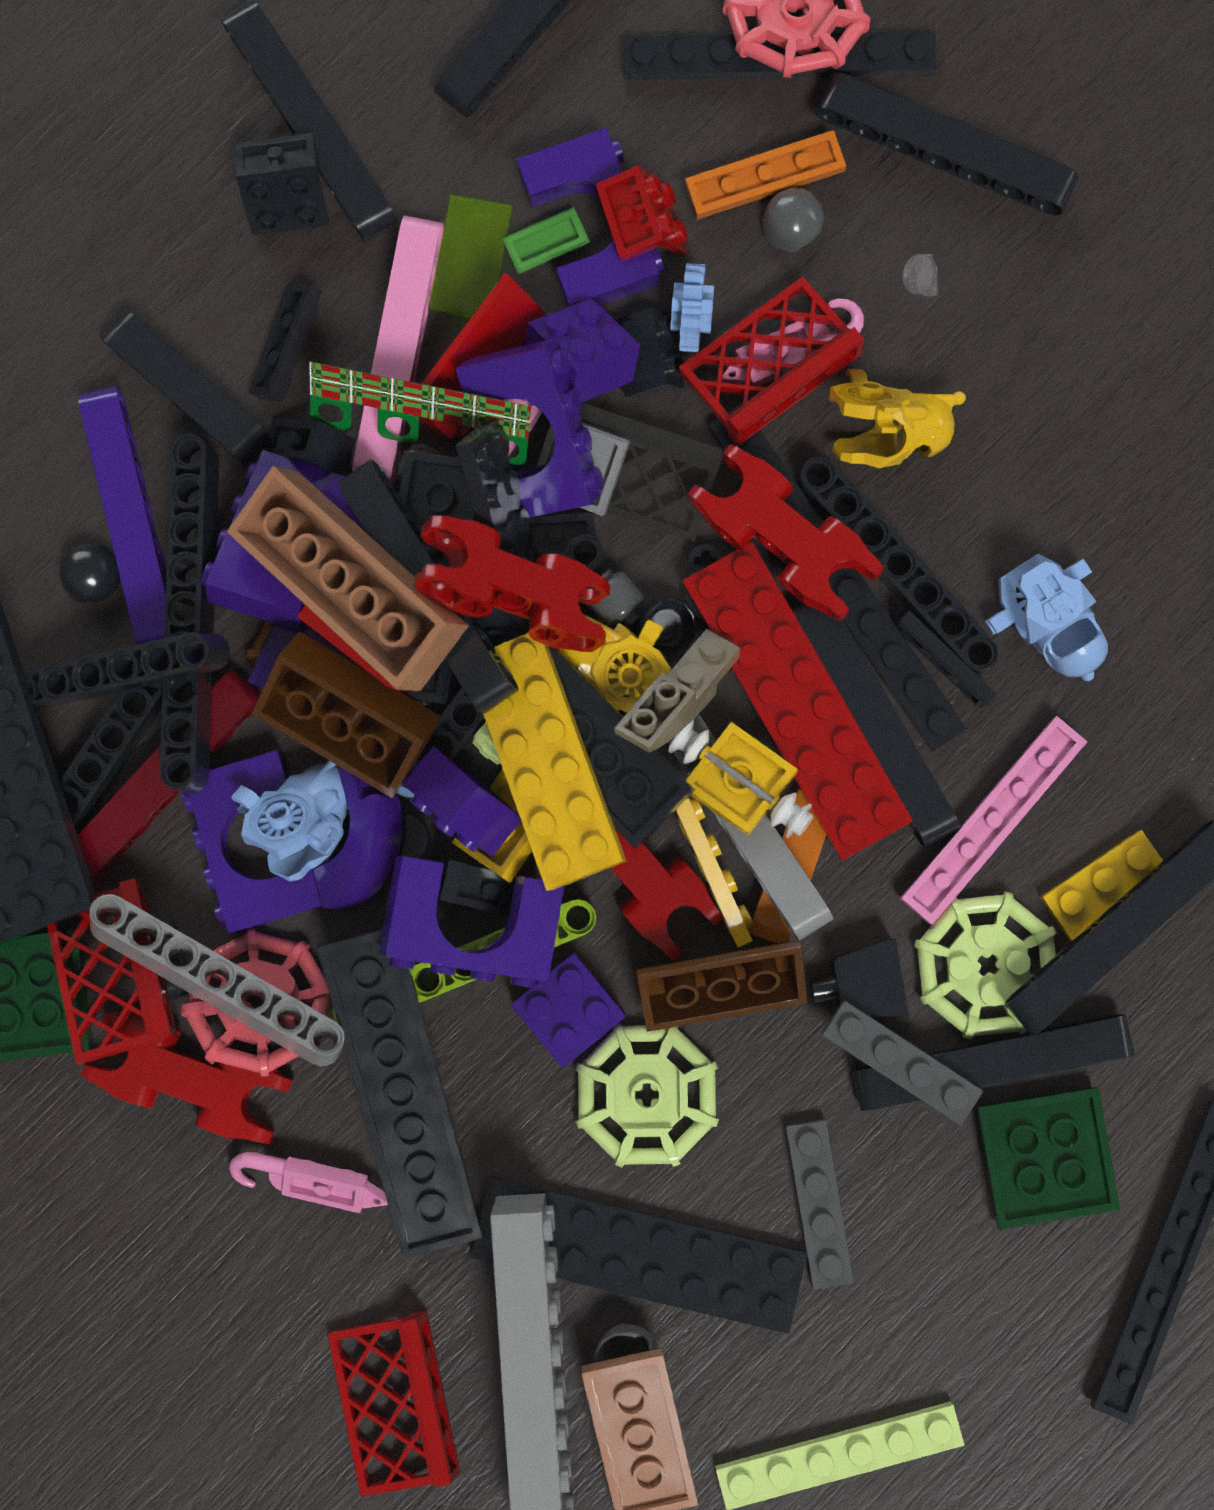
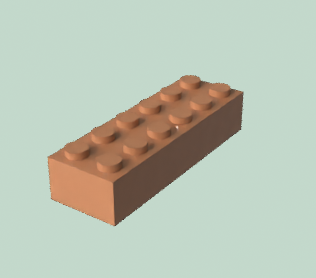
(346, 579)

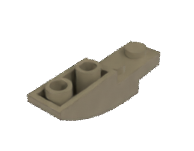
(680, 695)

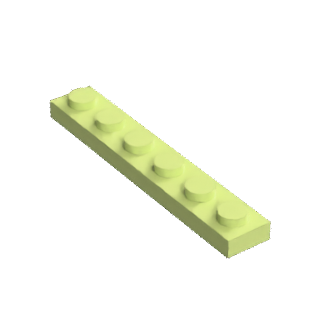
(839, 1455)

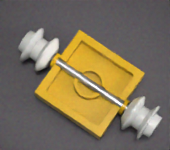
(741, 779)

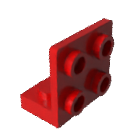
(641, 213)

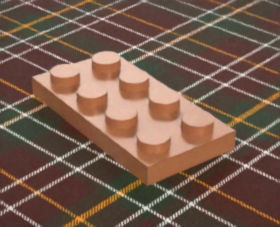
(639, 1432)

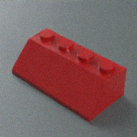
(494, 327)

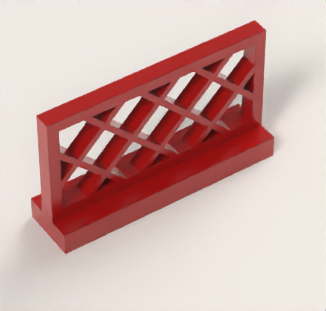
(792, 386)
(150, 988)
(428, 1404)

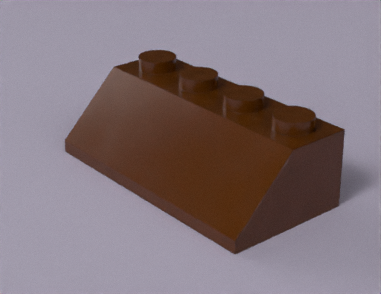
(722, 985)

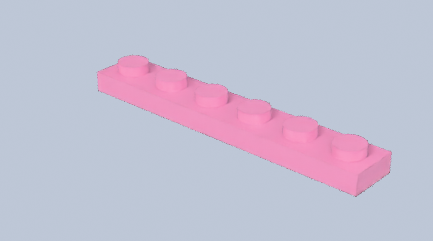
(993, 820)

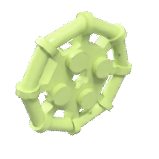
(963, 964)
(664, 1110)

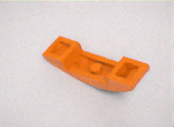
(806, 850)

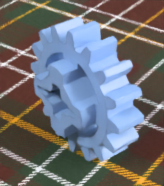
(692, 307)

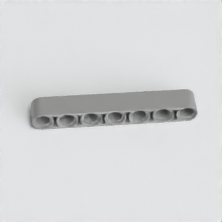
(773, 866)
(207, 962)

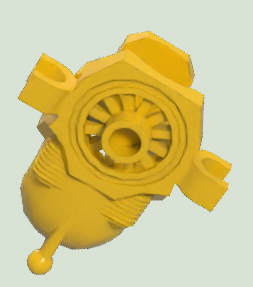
(923, 417)
(622, 664)

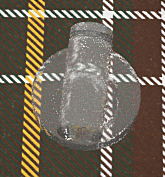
(921, 275)

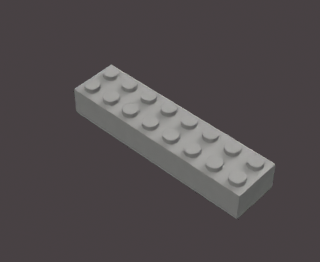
(531, 1353)

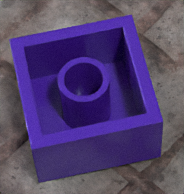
(597, 347)
(461, 803)
(568, 1010)

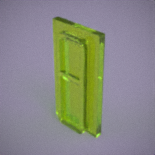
(469, 254)

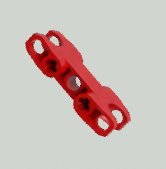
(808, 551)
(489, 578)
(658, 892)
(215, 1087)

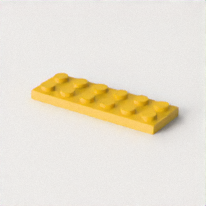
(550, 770)

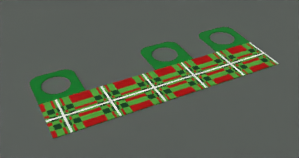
(412, 401)

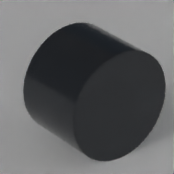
(415, 837)

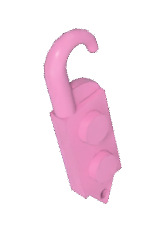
(790, 355)
(311, 1181)

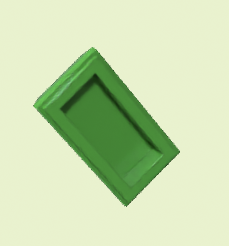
(546, 240)

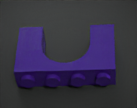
(575, 169)
(541, 377)
(237, 577)
(242, 899)
(414, 934)

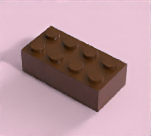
(345, 714)

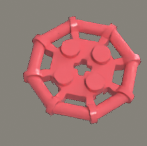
(796, 33)
(279, 976)

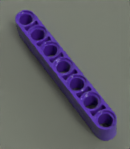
(126, 510)

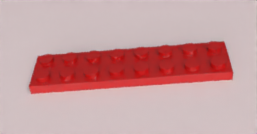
(798, 702)

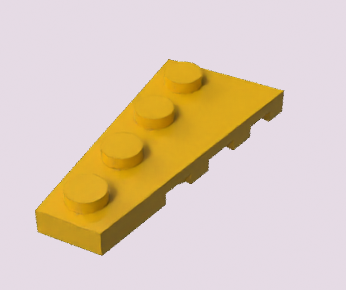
(721, 882)

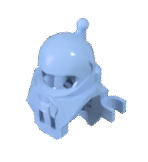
(1055, 615)
(296, 822)

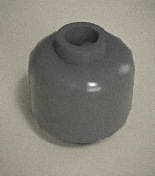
(622, 602)

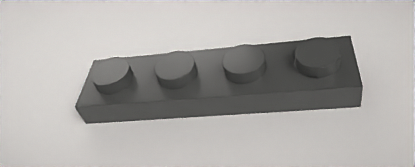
(902, 1062)
(819, 1204)

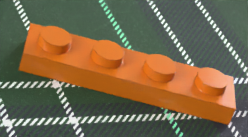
(765, 174)

